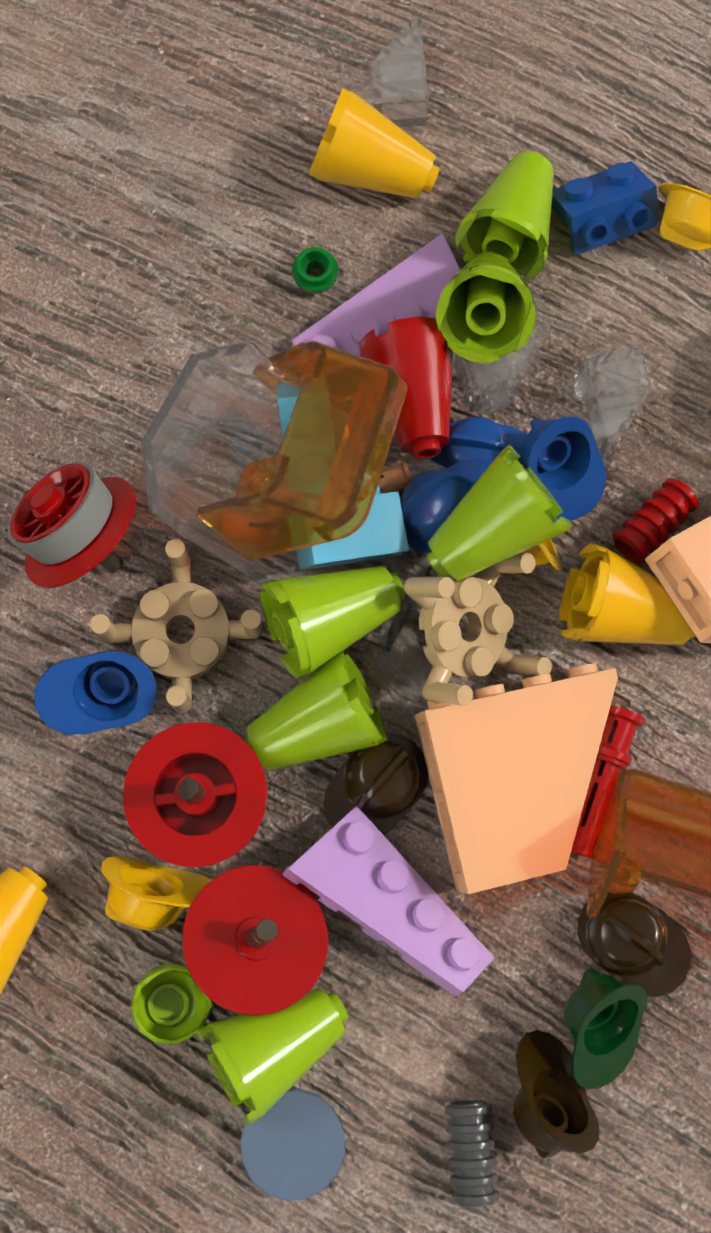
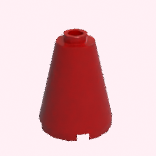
(425, 363)

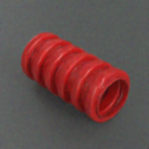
(656, 520)

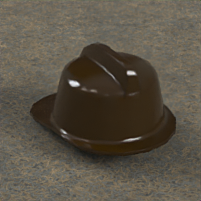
(380, 782)
(636, 943)
(551, 1106)

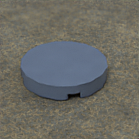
(294, 1146)

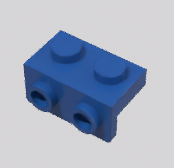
(606, 206)

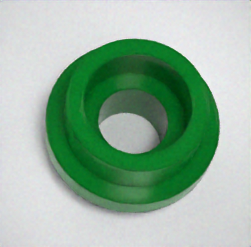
(315, 258)

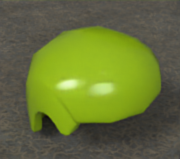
(169, 1005)

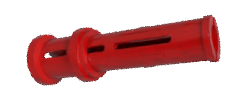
(610, 759)

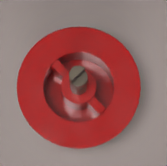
(195, 794)

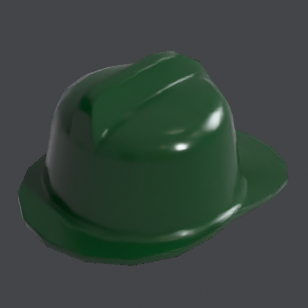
(605, 1027)

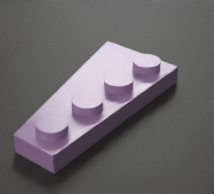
(401, 293)
(376, 887)

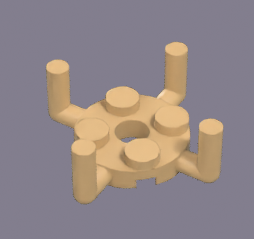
(162, 608)
(489, 620)

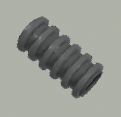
(472, 1153)

